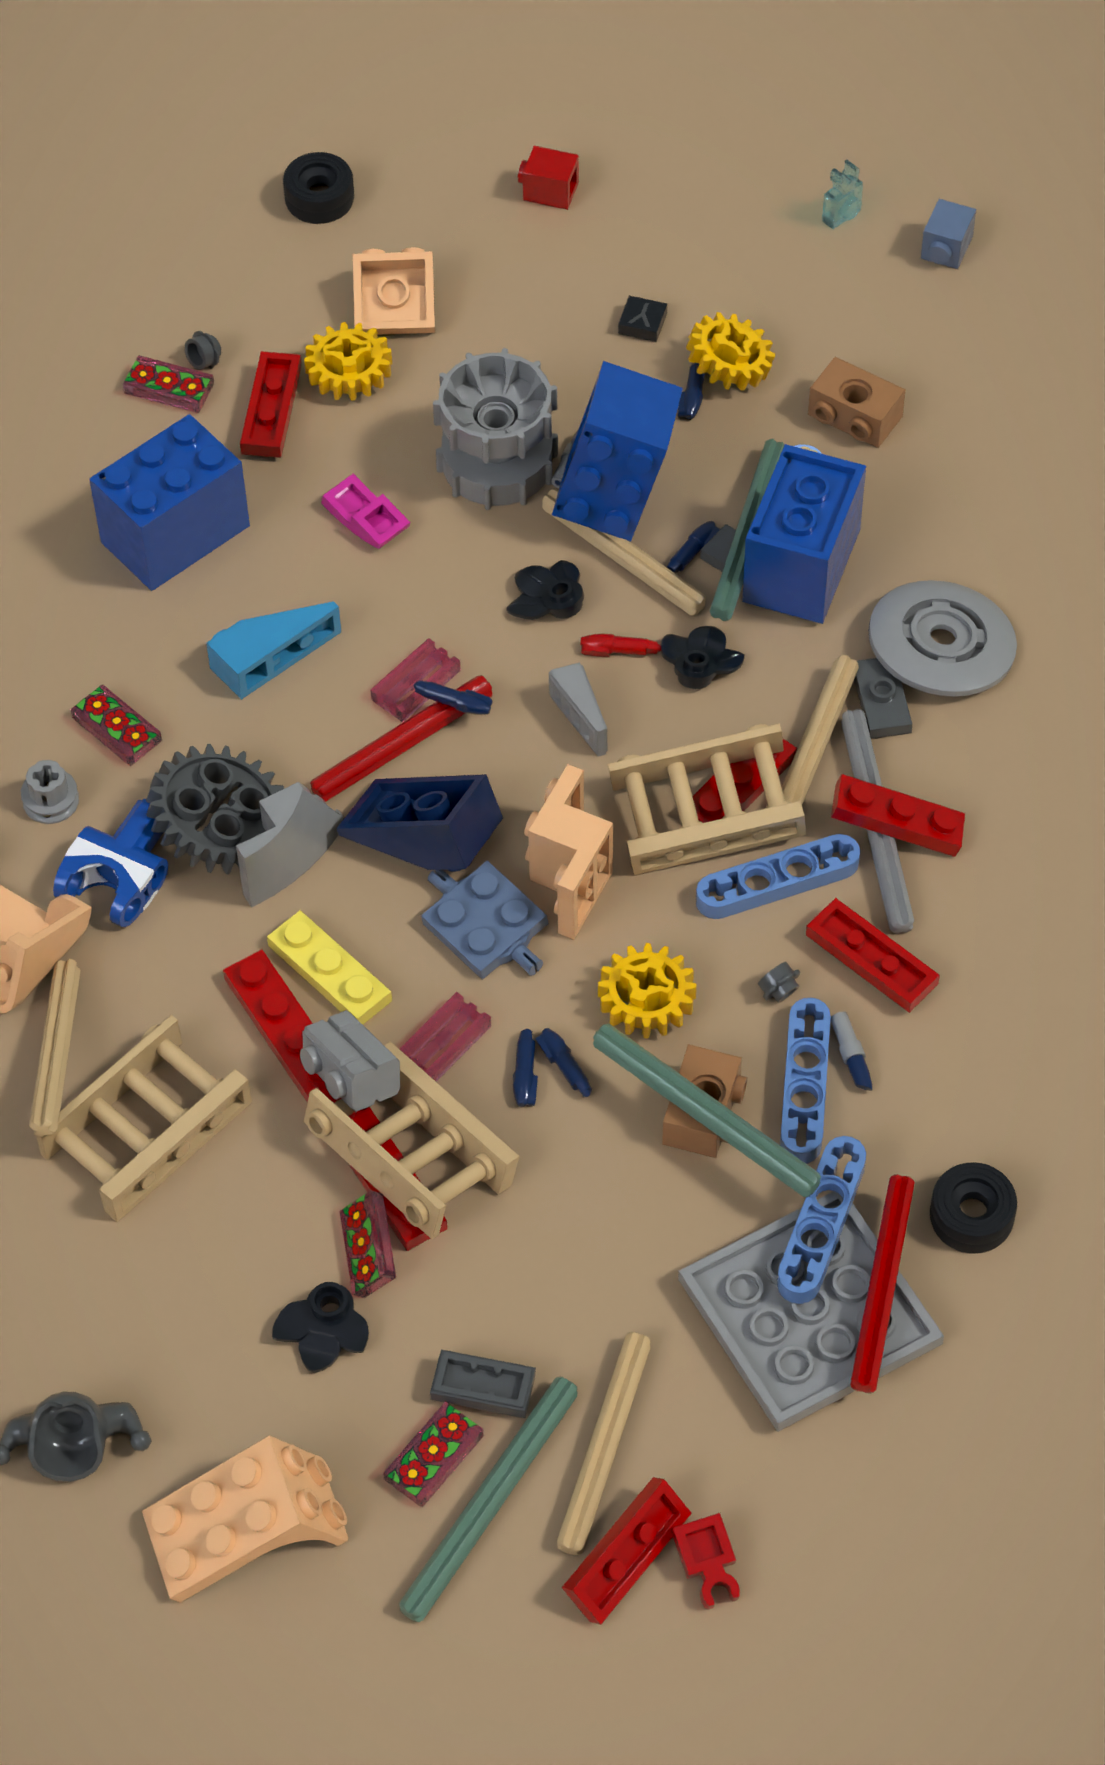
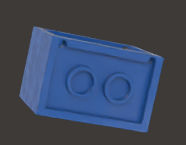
(617, 451)
(170, 502)
(803, 533)

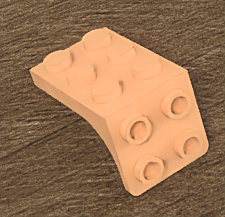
(240, 1512)

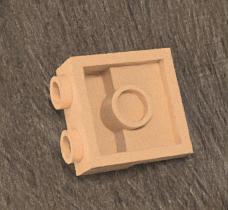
(394, 291)

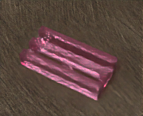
(408, 672)
(455, 1004)

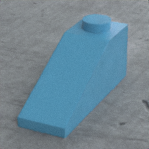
(269, 644)

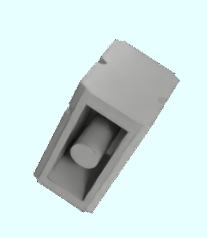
(350, 1061)

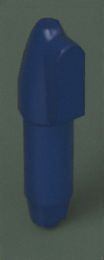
(692, 397)
(692, 546)
(467, 702)
(559, 1053)
(523, 1078)

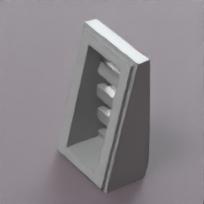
(575, 698)

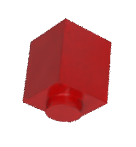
(549, 177)

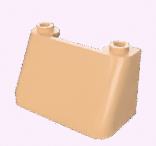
(34, 941)

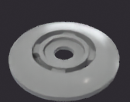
(969, 665)

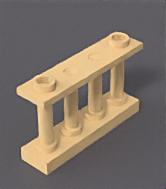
(718, 837)
(443, 1117)
(157, 1156)

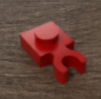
(705, 1552)

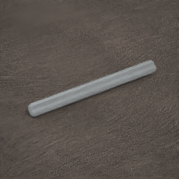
(882, 846)

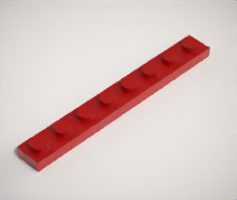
(281, 1024)

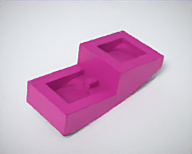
(363, 513)

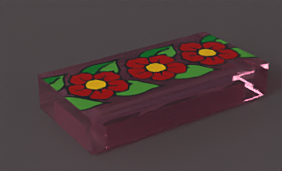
(168, 384)
(116, 725)
(367, 1244)
(433, 1454)

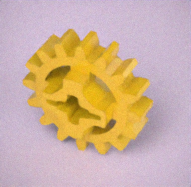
(730, 351)
(348, 361)
(648, 992)

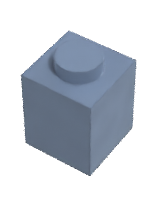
(948, 233)

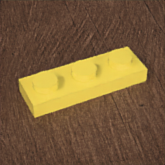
(329, 967)

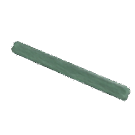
(733, 572)
(707, 1110)
(488, 1499)

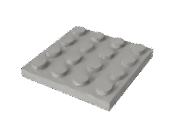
(805, 1352)

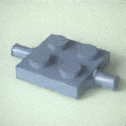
(485, 920)

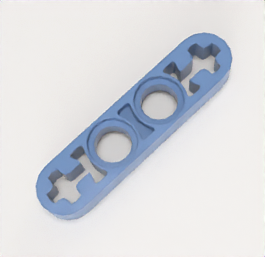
(774, 870)
(808, 1080)
(826, 1220)

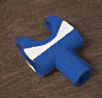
(116, 862)

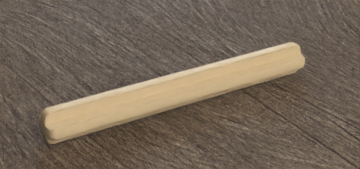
(637, 562)
(819, 729)
(55, 1048)
(603, 1444)

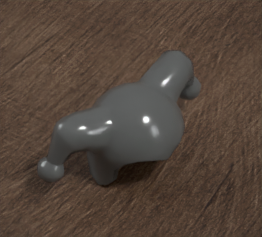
(70, 1434)

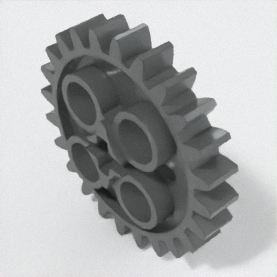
(202, 786)

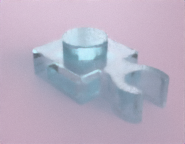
(845, 197)

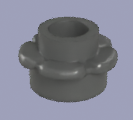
(203, 350)
(779, 982)

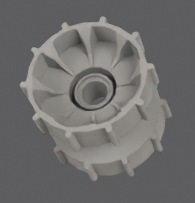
(496, 428)

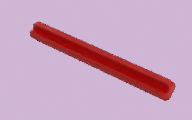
(392, 744)
(882, 1284)

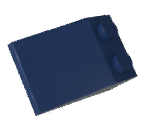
(425, 819)

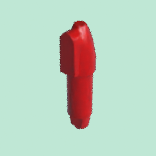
(606, 644)

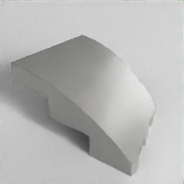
(295, 837)

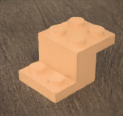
(569, 850)

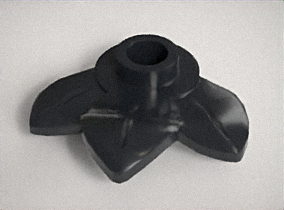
(548, 591)
(700, 656)
(319, 1332)

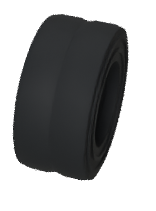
(323, 205)
(979, 1183)

